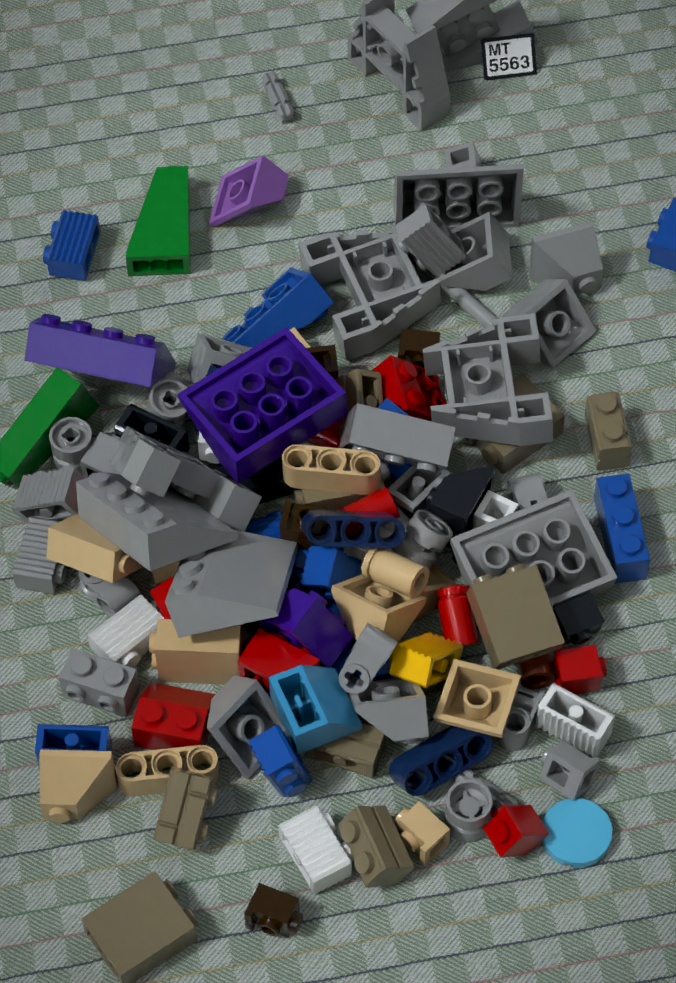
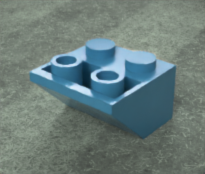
(312, 706)

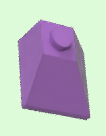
(248, 190)

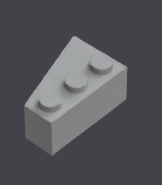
(398, 438)

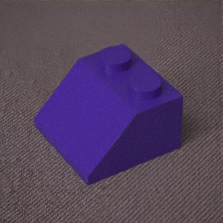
(309, 624)

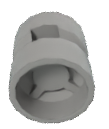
(165, 403)
(69, 442)
(424, 537)
(468, 810)

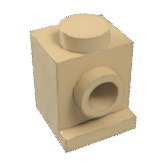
(422, 832)

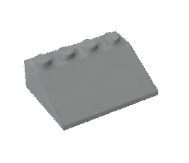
(461, 193)
(148, 528)
(547, 535)
(231, 584)

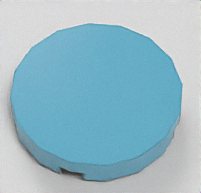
(577, 832)

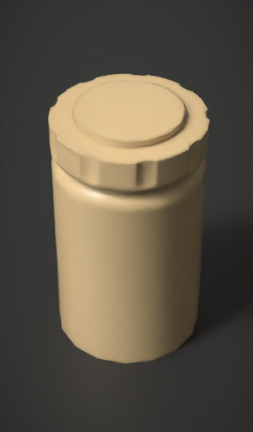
(395, 572)

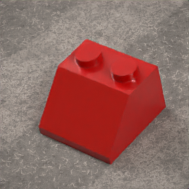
(171, 717)

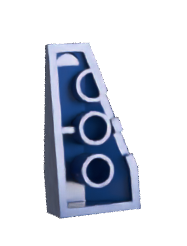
(289, 302)

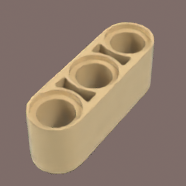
(344, 479)
(151, 762)

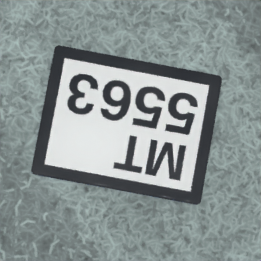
(509, 56)

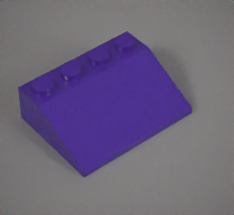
(97, 351)
(263, 404)

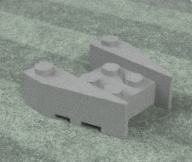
(464, 24)
(403, 56)
(380, 282)
(482, 386)
(155, 466)

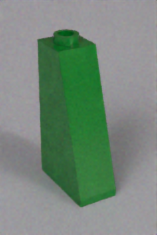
(163, 227)
(27, 441)

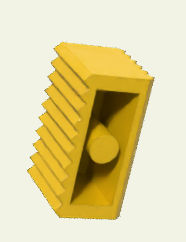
(424, 659)

